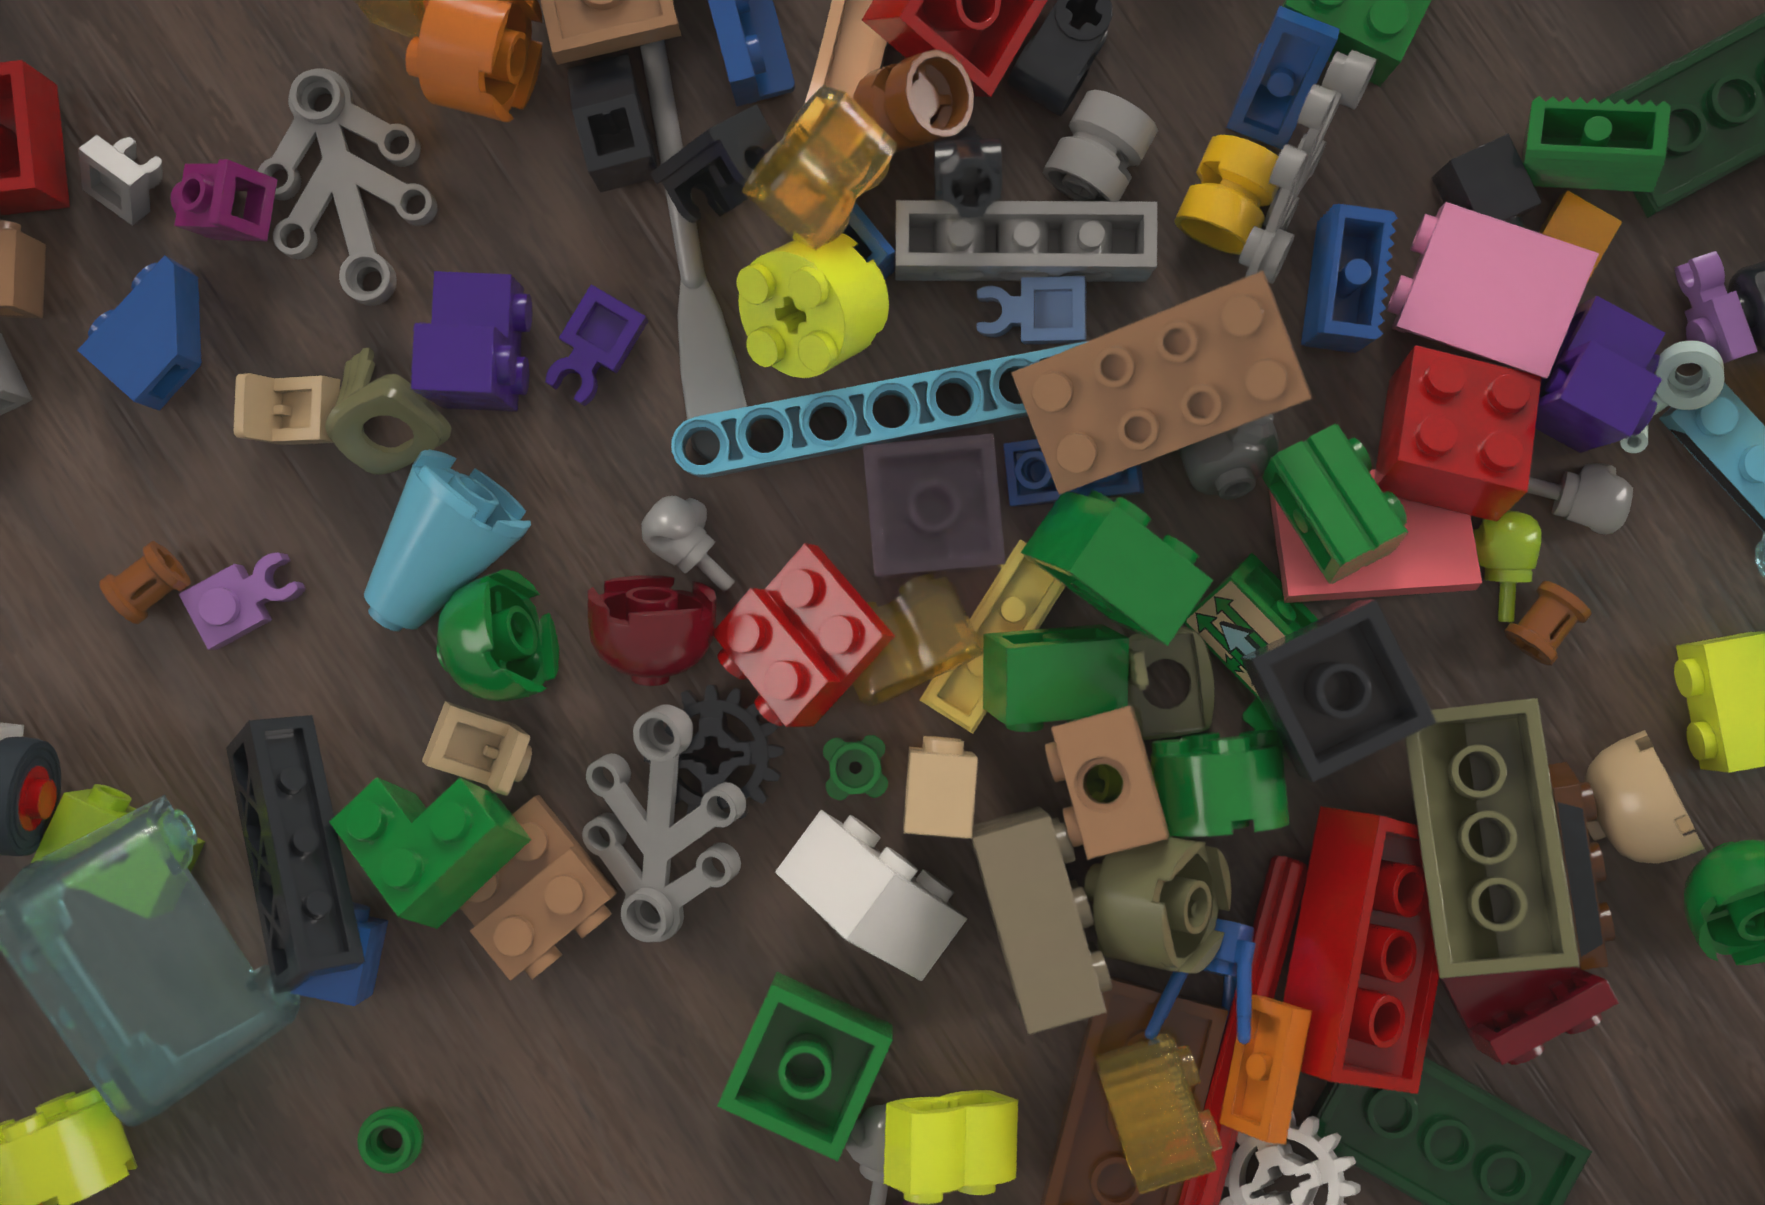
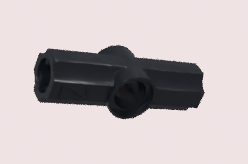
(968, 172)

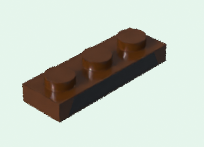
(1582, 865)

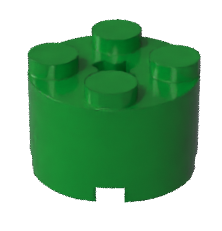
(1220, 783)

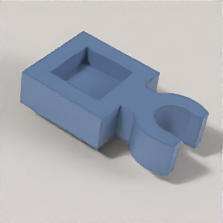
(1048, 310)

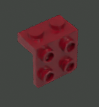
(1521, 1010)

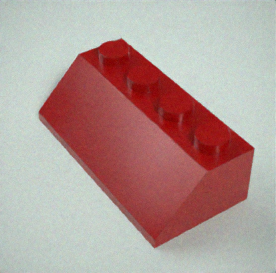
(1364, 953)

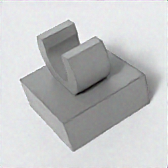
(115, 178)

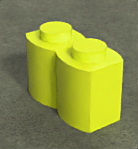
(950, 1144)

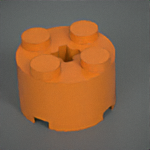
(477, 55)

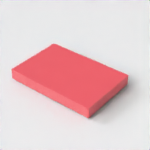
(1432, 558)

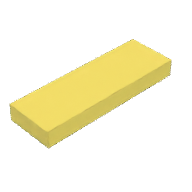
(1014, 602)

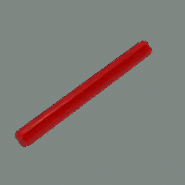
(1272, 934)

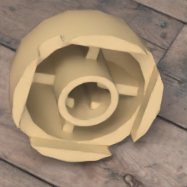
(1639, 804)

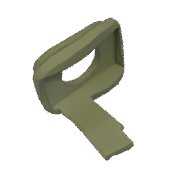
(383, 397)
(1197, 708)

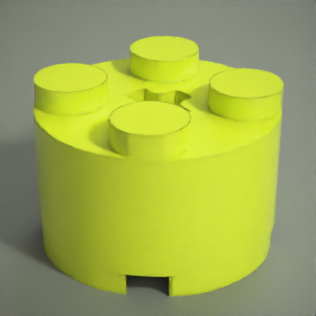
(811, 306)
(63, 1151)

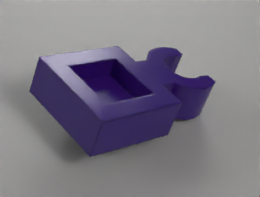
(600, 335)

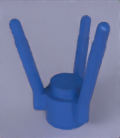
(1231, 961)

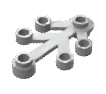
(1342, 85)
(340, 177)
(655, 829)

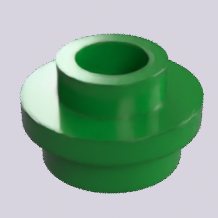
(374, 1149)

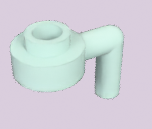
(1680, 390)

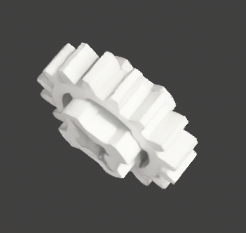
(1280, 1159)

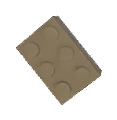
(1040, 918)

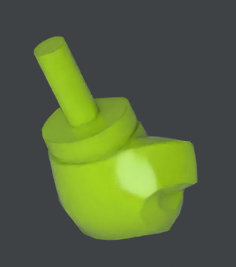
(1509, 554)

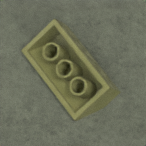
(1490, 841)

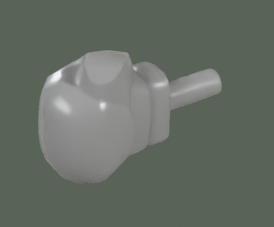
(1589, 499)
(677, 535)
(867, 1148)

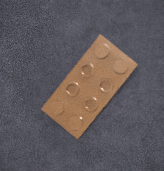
(1162, 383)

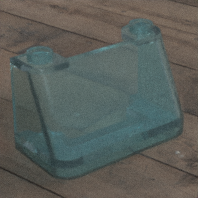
(137, 962)

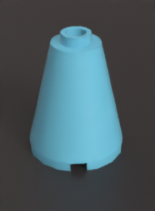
(439, 540)

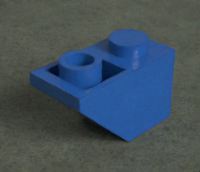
(151, 336)

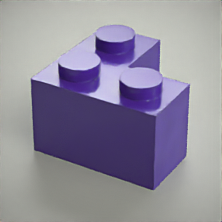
(473, 343)
(1600, 378)

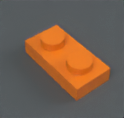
(1266, 1071)

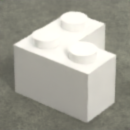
(872, 894)

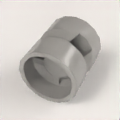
(1105, 141)

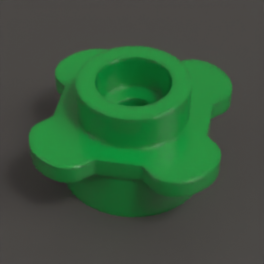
(842, 780)

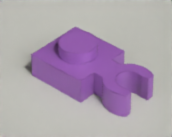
(1714, 314)
(234, 602)

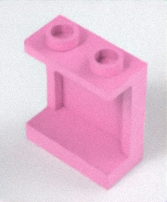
(1491, 289)

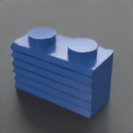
(1348, 278)

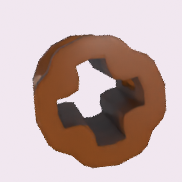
(144, 582)
(1547, 622)

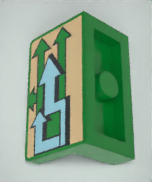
(1246, 615)

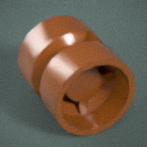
(918, 98)

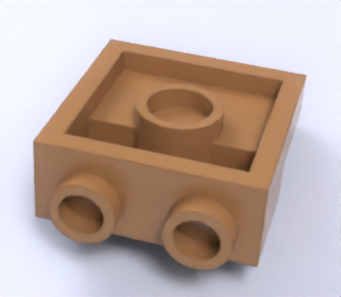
(604, 26)
(538, 896)

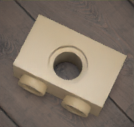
(940, 788)

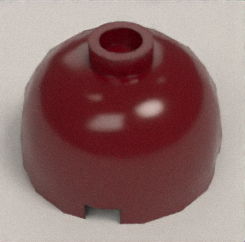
(649, 628)

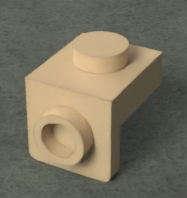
(284, 408)
(478, 748)

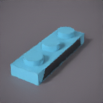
(1728, 445)

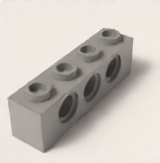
(1026, 241)

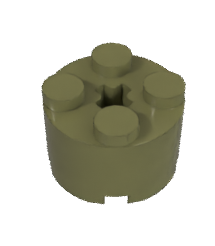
(1160, 903)

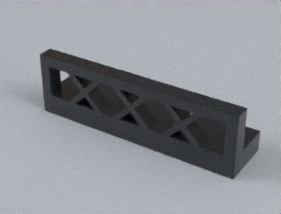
(293, 851)

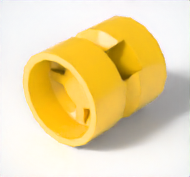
(1229, 198)

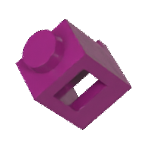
(206, 201)

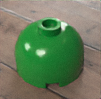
(495, 639)
(1728, 901)

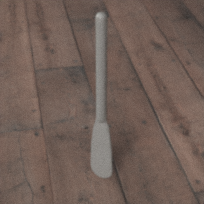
(705, 349)

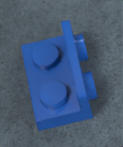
(752, 49)

